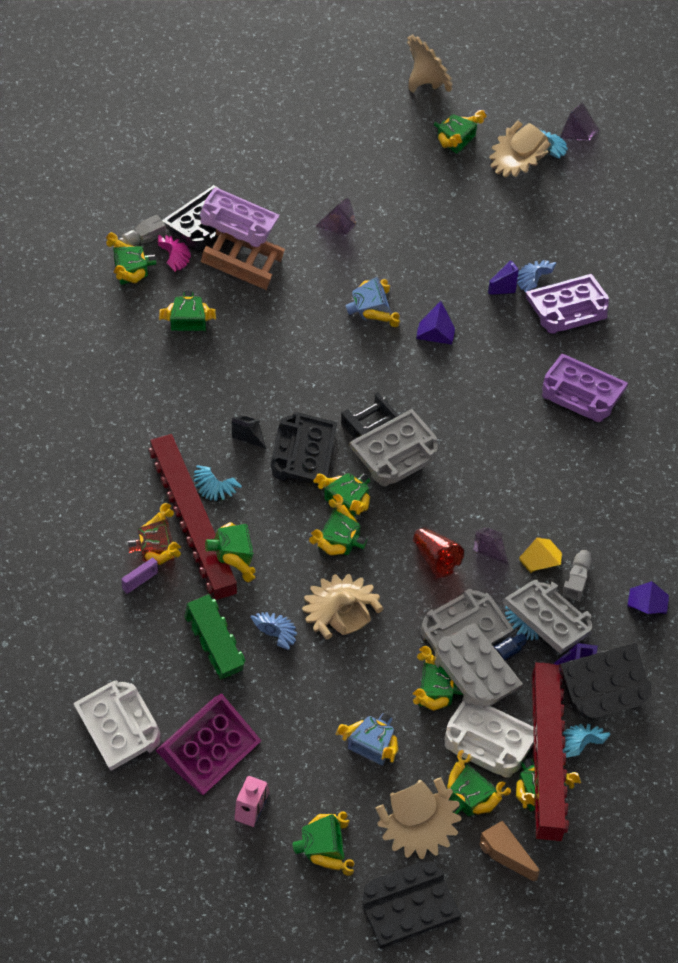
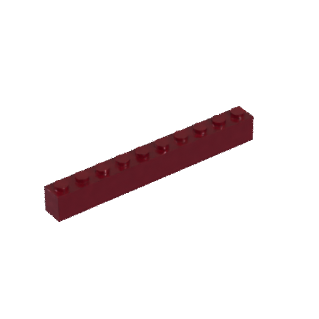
(192, 515)
(548, 752)

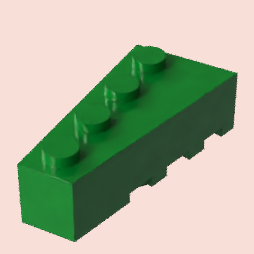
(214, 636)

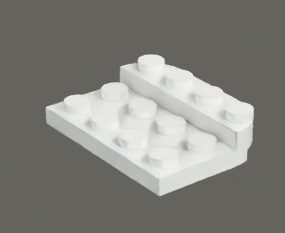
(119, 722)
(491, 738)

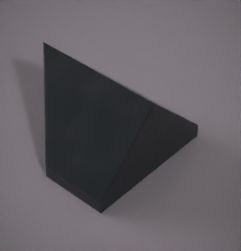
(247, 430)

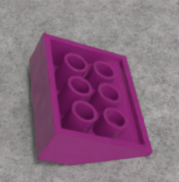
(209, 744)

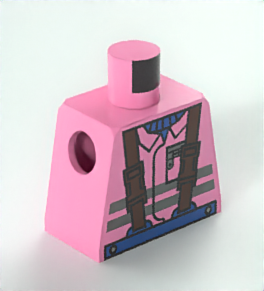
(254, 796)

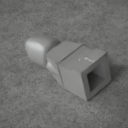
(145, 232)
(576, 584)

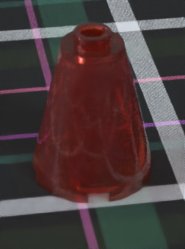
(438, 551)

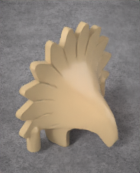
(426, 66)
(519, 149)
(340, 605)
(420, 818)

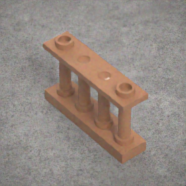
(241, 269)

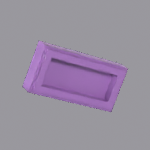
(139, 575)

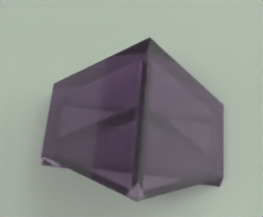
(579, 124)
(340, 219)
(490, 544)

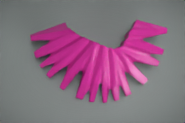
(177, 251)

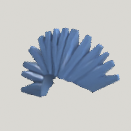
(530, 274)
(277, 627)

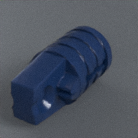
(511, 646)

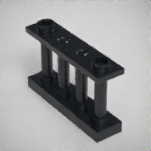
(355, 428)

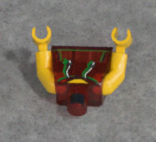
(155, 538)

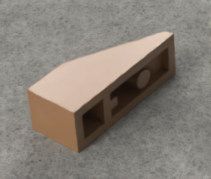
(505, 849)

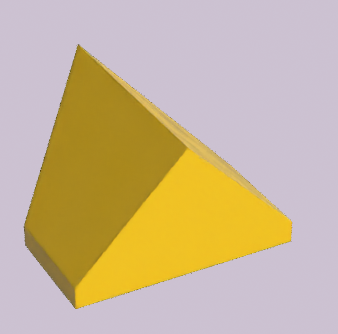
(541, 555)

